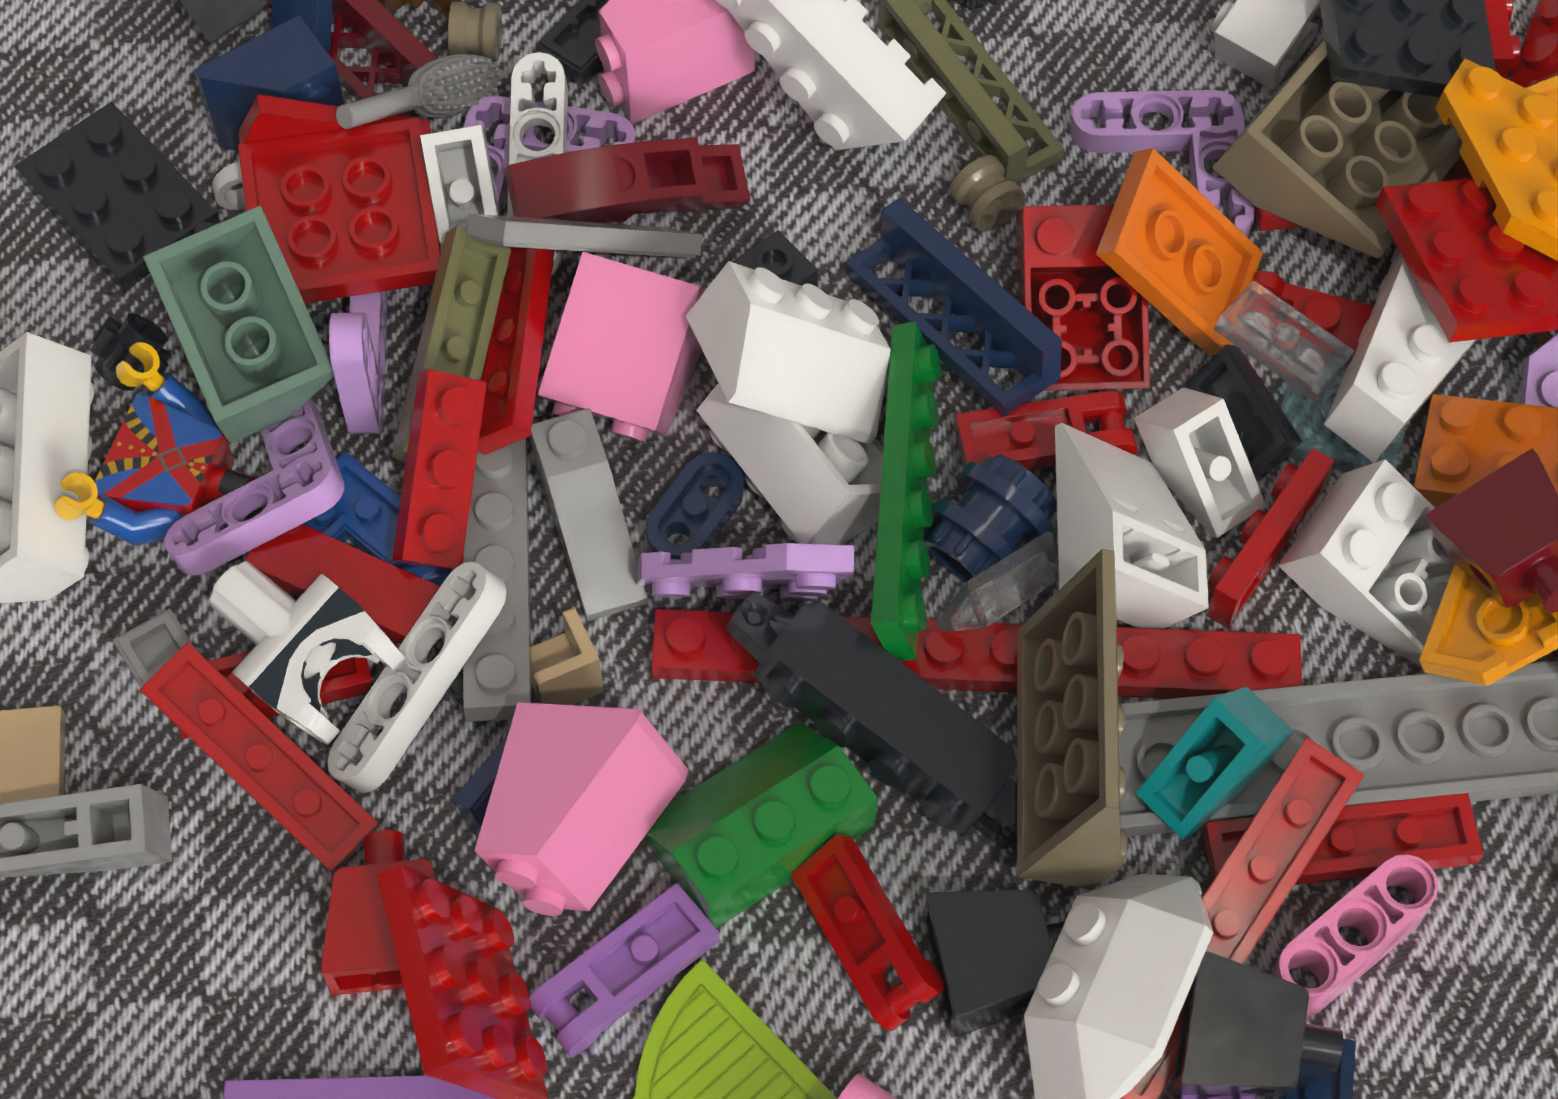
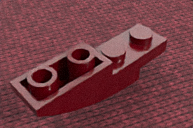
(629, 180)

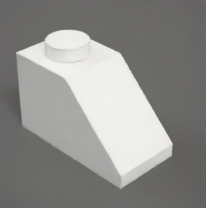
(459, 176)
(1201, 458)

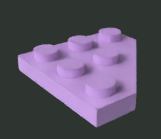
(796, 569)

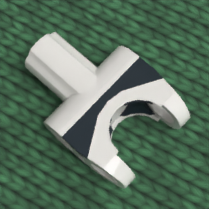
(297, 641)

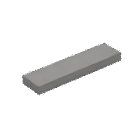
(583, 236)

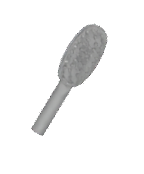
(434, 90)

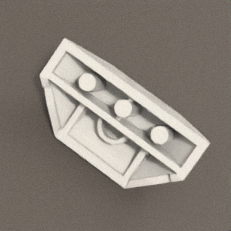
(1115, 986)

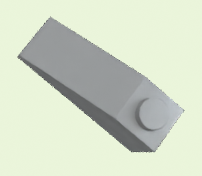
(587, 513)
(85, 832)

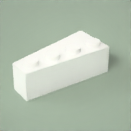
(1265, 36)
(838, 69)
(1395, 365)

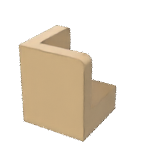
(566, 666)

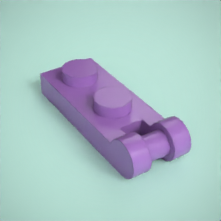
(625, 968)

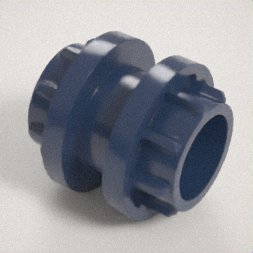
(991, 520)

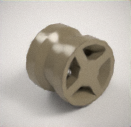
(475, 30)
(987, 193)

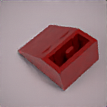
(1082, 298)

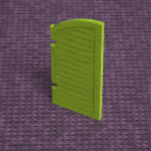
(718, 1049)

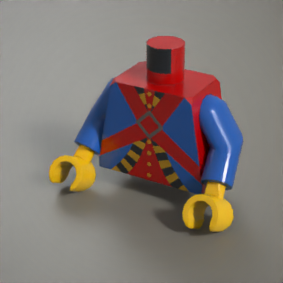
(160, 464)

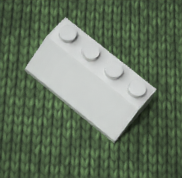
(42, 440)

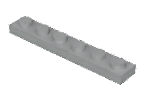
(498, 539)

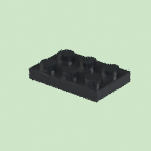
(1404, 42)
(114, 193)

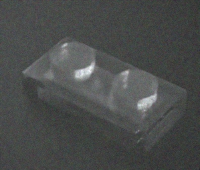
(1283, 340)

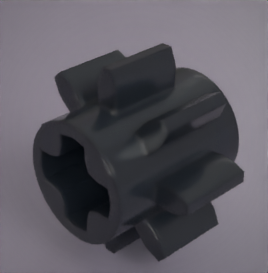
(114, 341)

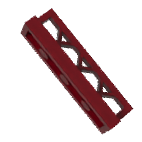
(384, 37)

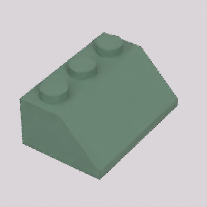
(241, 323)

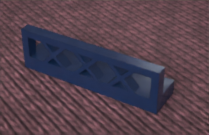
(973, 297)

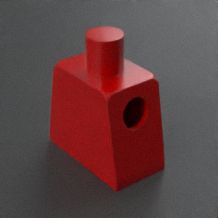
(357, 936)

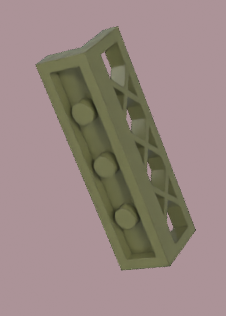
(967, 95)
(457, 316)

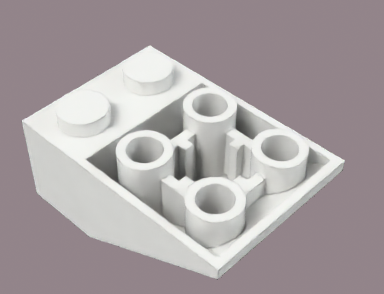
(1125, 507)
(1373, 558)

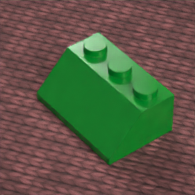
(760, 821)

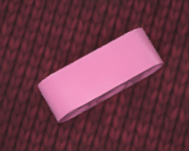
(1371, 912)

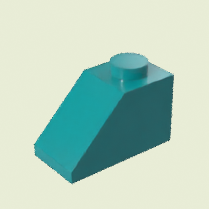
(1214, 760)

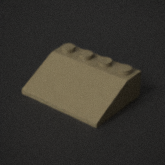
(1331, 148)
(1071, 733)

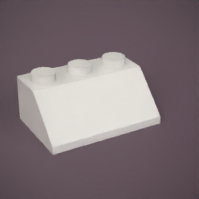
(793, 351)
(812, 478)

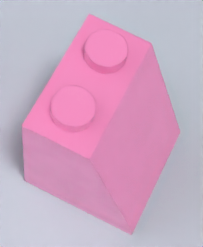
(667, 53)
(623, 347)
(574, 801)

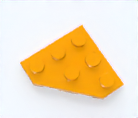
(1508, 149)
(1482, 640)

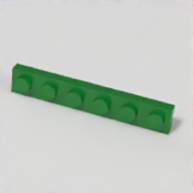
(904, 498)

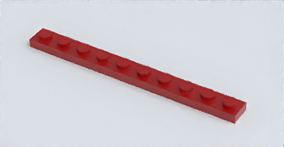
(985, 659)

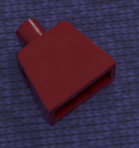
(1505, 533)

